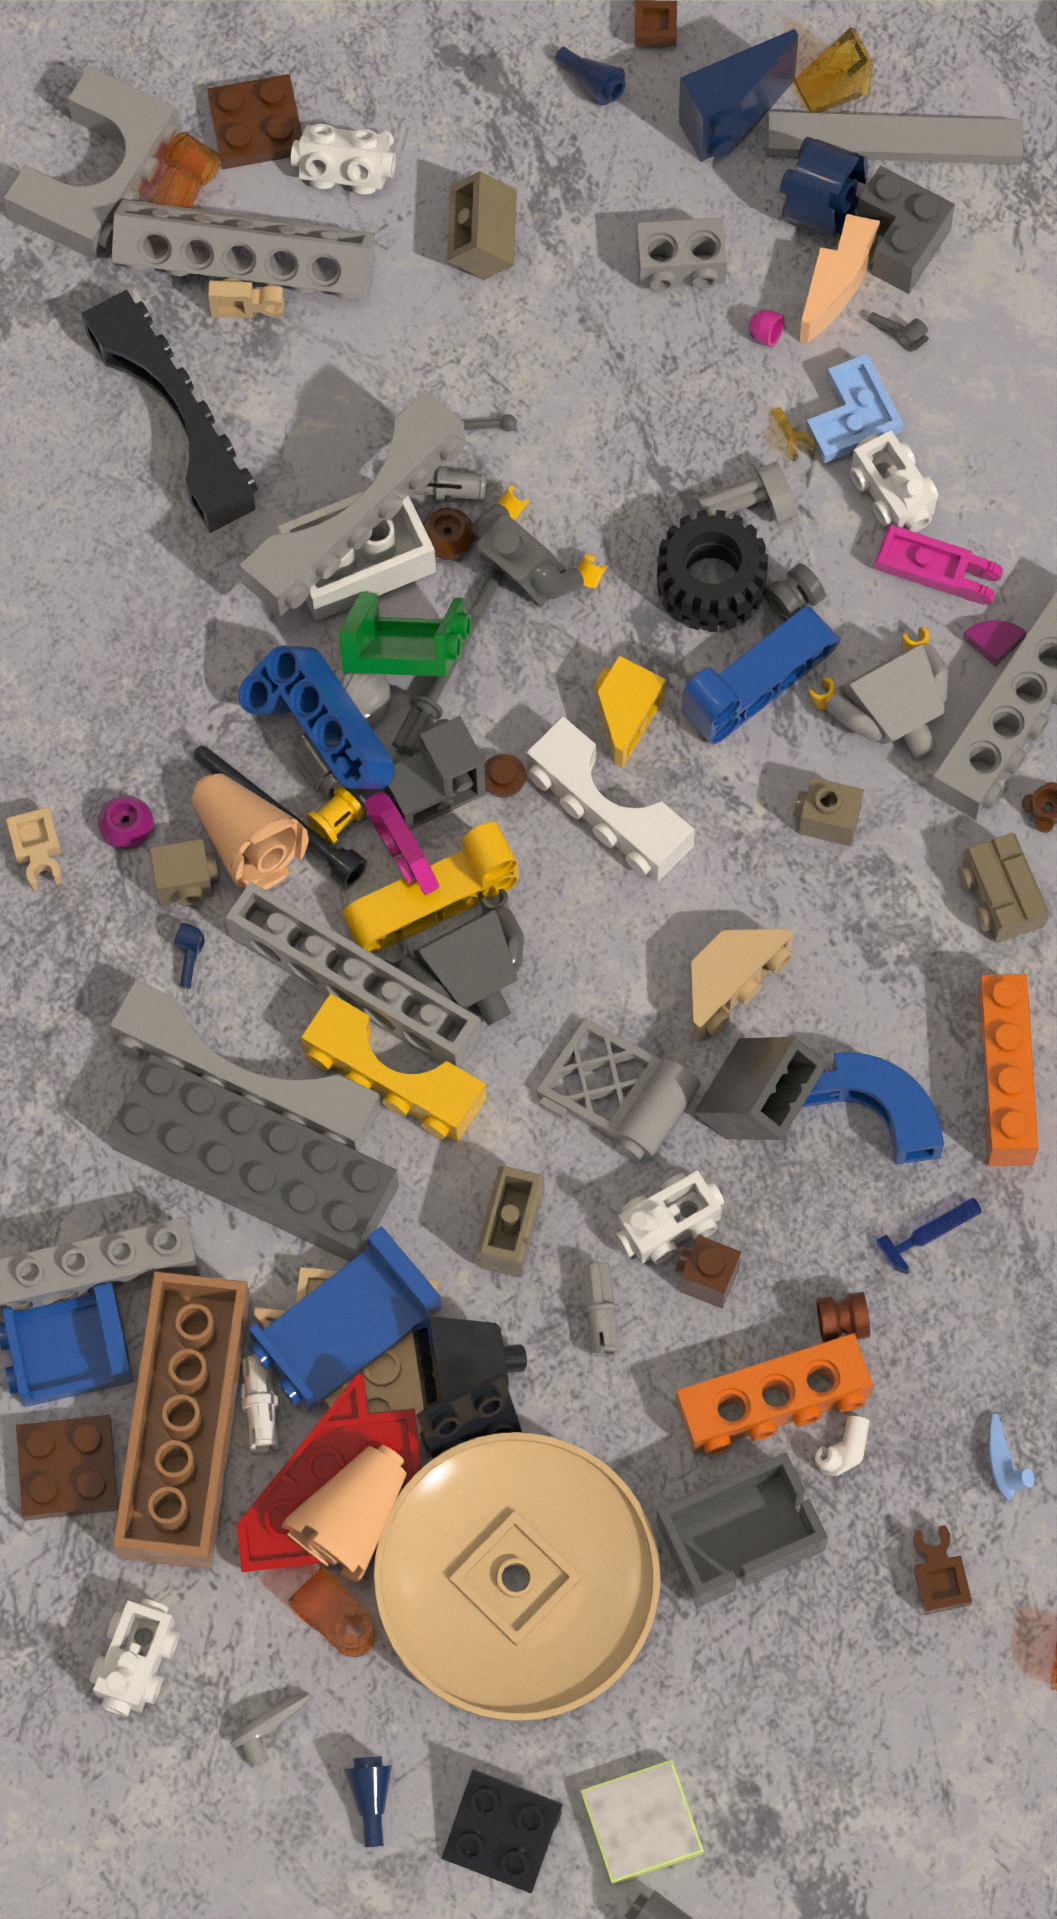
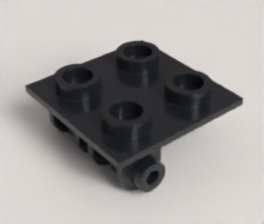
(469, 1415)
(502, 1831)

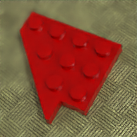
(326, 1450)

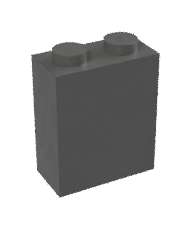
(760, 1088)

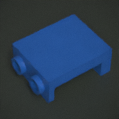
(66, 1348)

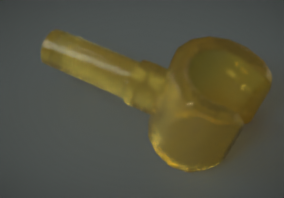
(792, 435)

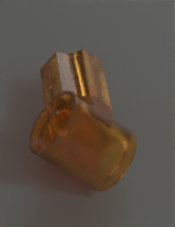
(188, 168)

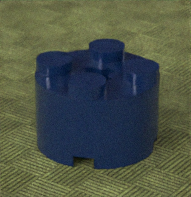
(823, 186)

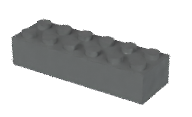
(253, 1159)

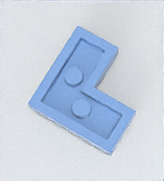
(863, 412)

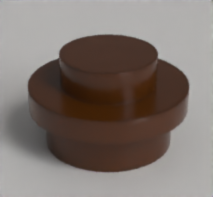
(504, 775)

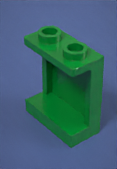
(401, 644)

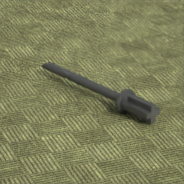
(424, 708)

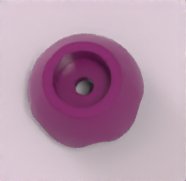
(129, 834)

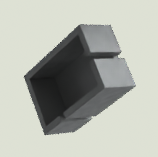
(741, 1529)

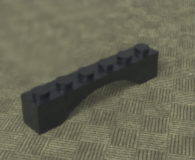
(128, 344)

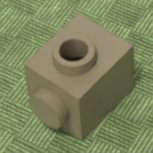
(829, 811)
(183, 872)

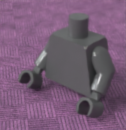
(470, 960)

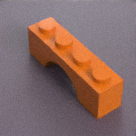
(1008, 1070)

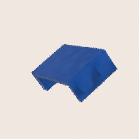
(345, 1322)

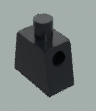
(460, 1355)

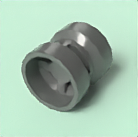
(794, 592)

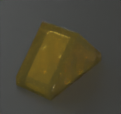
(837, 74)

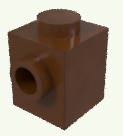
(708, 1270)

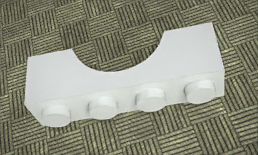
(648, 836)

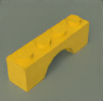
(440, 1098)

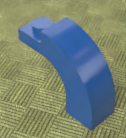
(891, 1095)

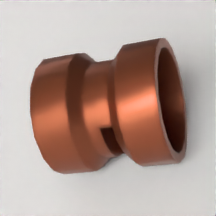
(845, 1317)

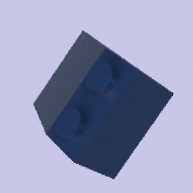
(732, 95)

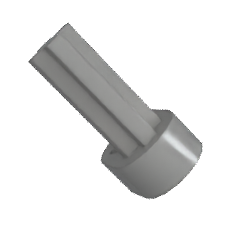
(767, 485)

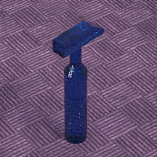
(928, 1233)

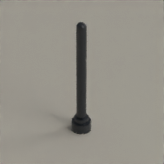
(344, 864)

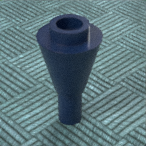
(600, 79)
(369, 1787)

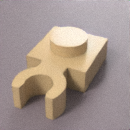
(239, 299)
(34, 842)

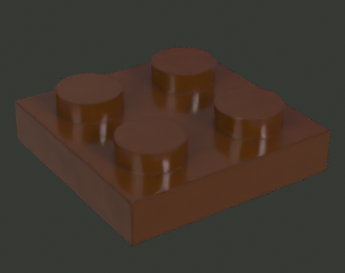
(254, 120)
(67, 1467)

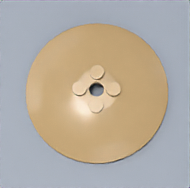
(530, 1507)

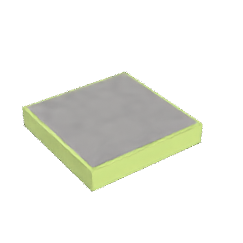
(642, 1822)

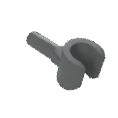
(910, 336)

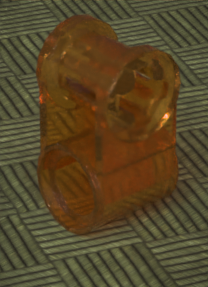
(329, 1608)

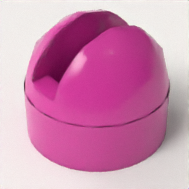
(766, 327)

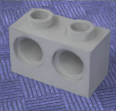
(680, 243)

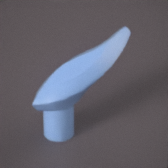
(1001, 1463)

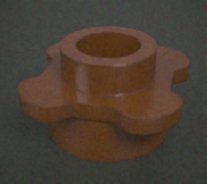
(1035, 805)

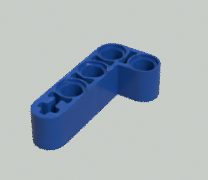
(727, 700)
(358, 756)

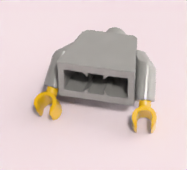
(893, 697)

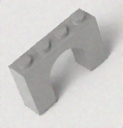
(85, 214)

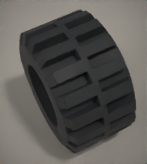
(718, 539)

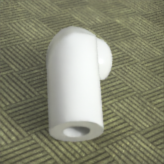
(847, 1453)

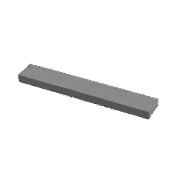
(901, 136)

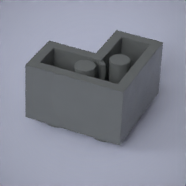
(911, 226)
(440, 776)

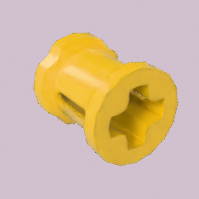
(335, 815)

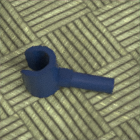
(193, 941)

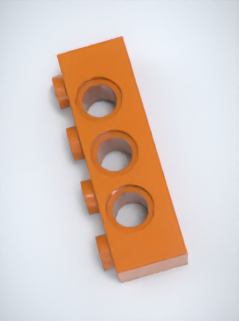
(836, 1359)

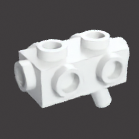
(344, 158)
(904, 495)
(655, 1225)
(129, 1670)

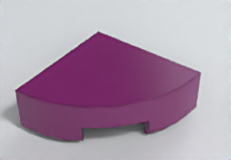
(994, 639)

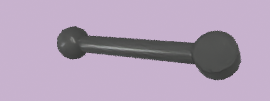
(507, 423)

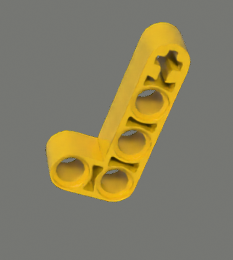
(463, 878)

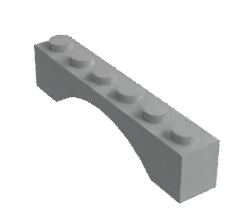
(293, 562)
(329, 1105)

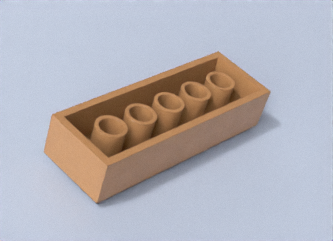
(182, 1420)

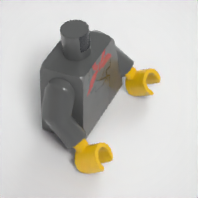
(524, 557)

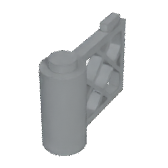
(648, 1109)

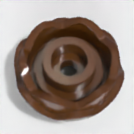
(461, 536)

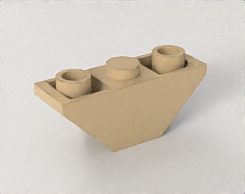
(731, 973)

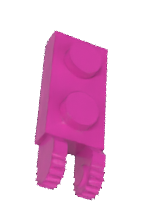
(936, 564)
(401, 842)

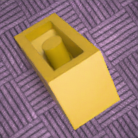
(627, 705)

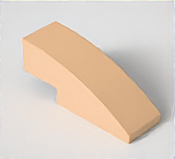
(838, 275)

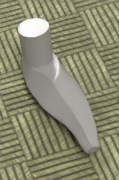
(268, 1722)

